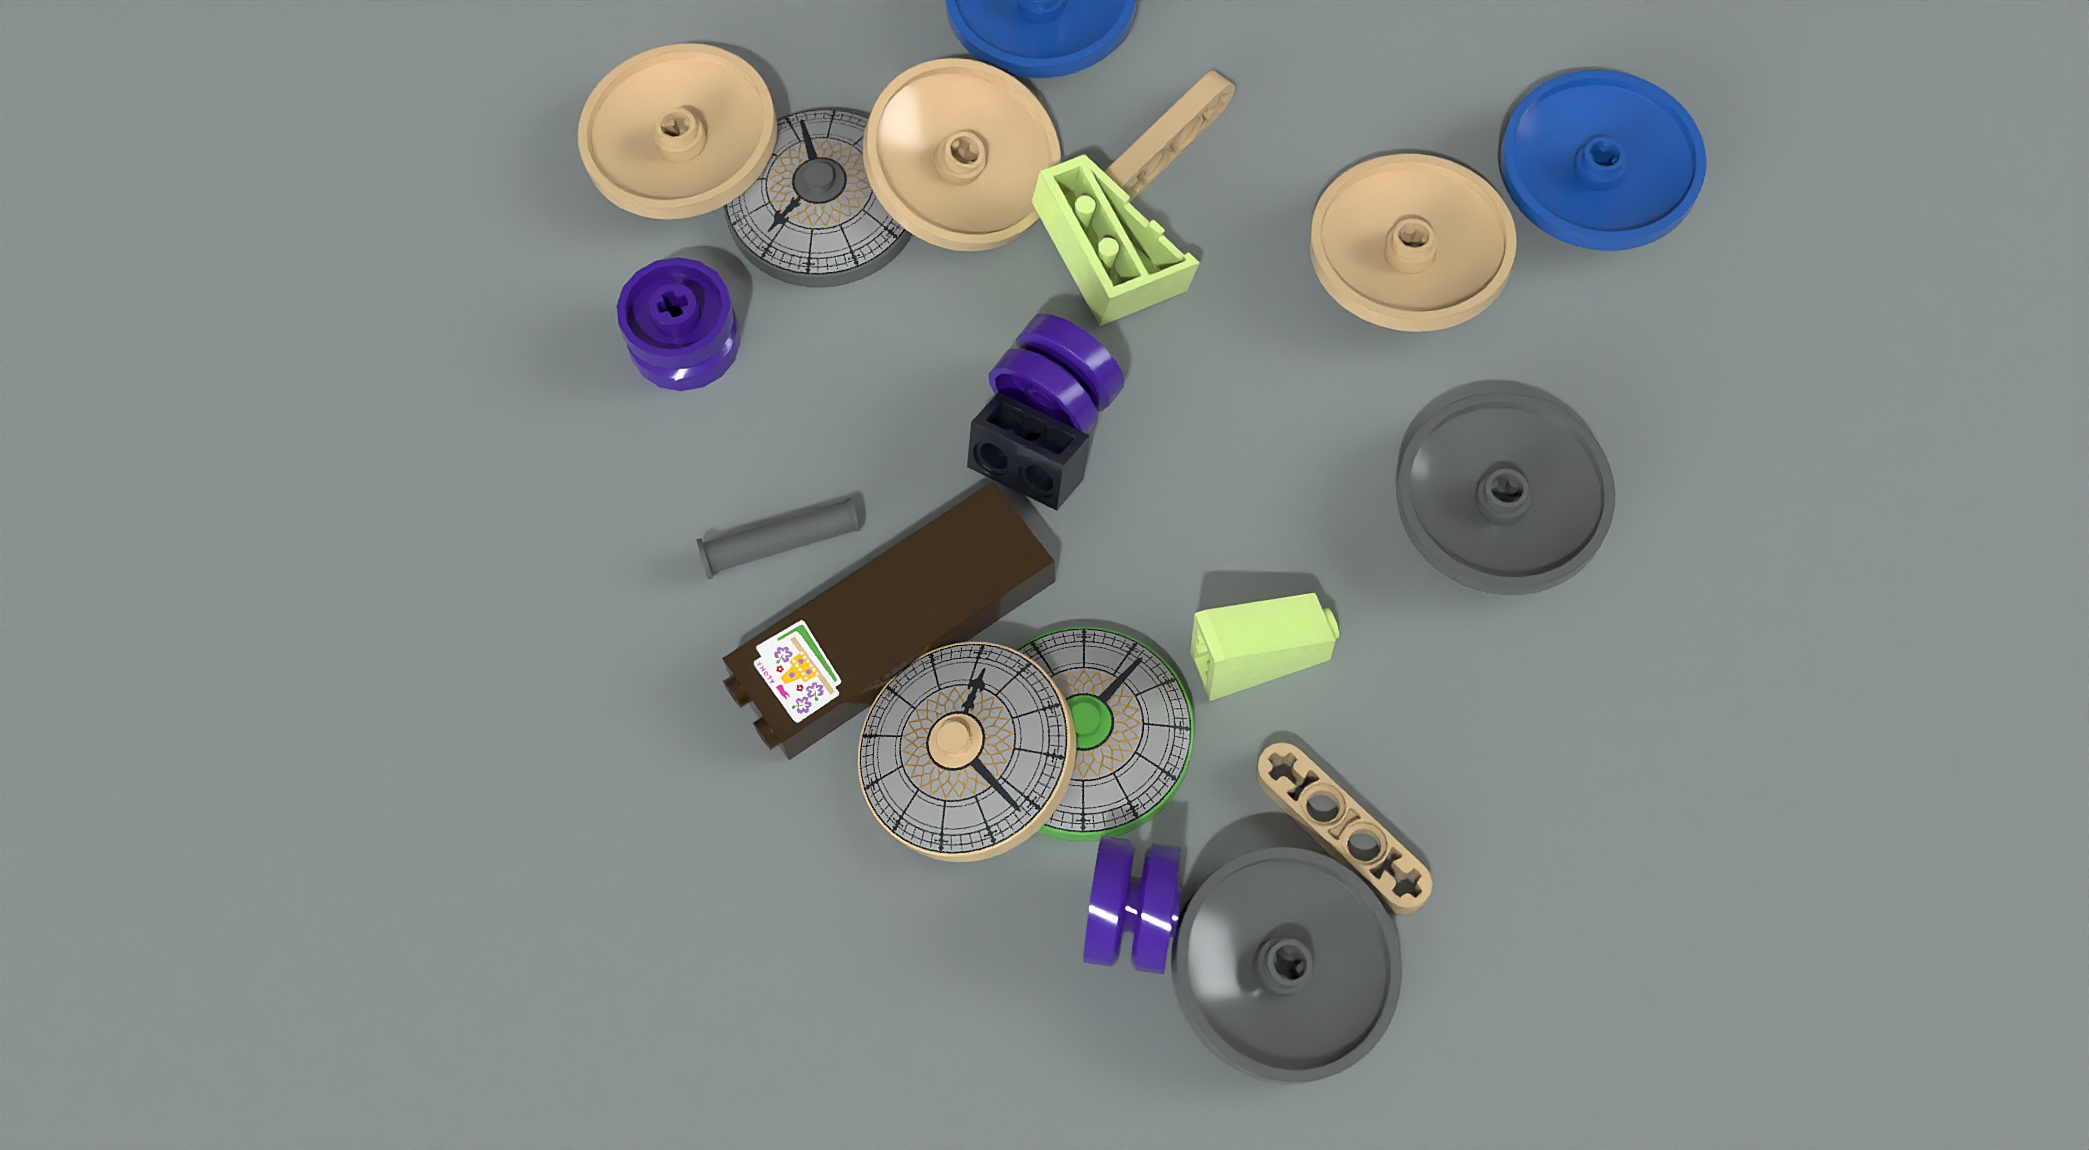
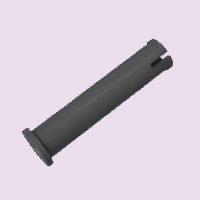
(778, 537)

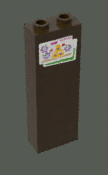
(869, 627)

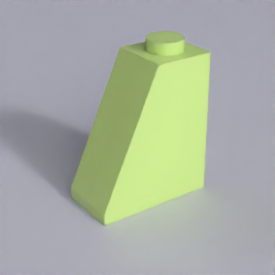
(1260, 642)

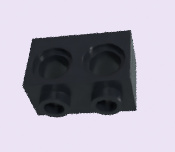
(1027, 451)

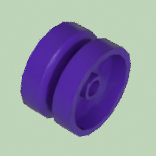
(678, 323)
(1059, 372)
(1133, 904)

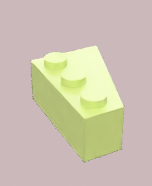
(1106, 243)

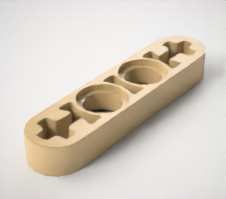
(1171, 134)
(1350, 821)

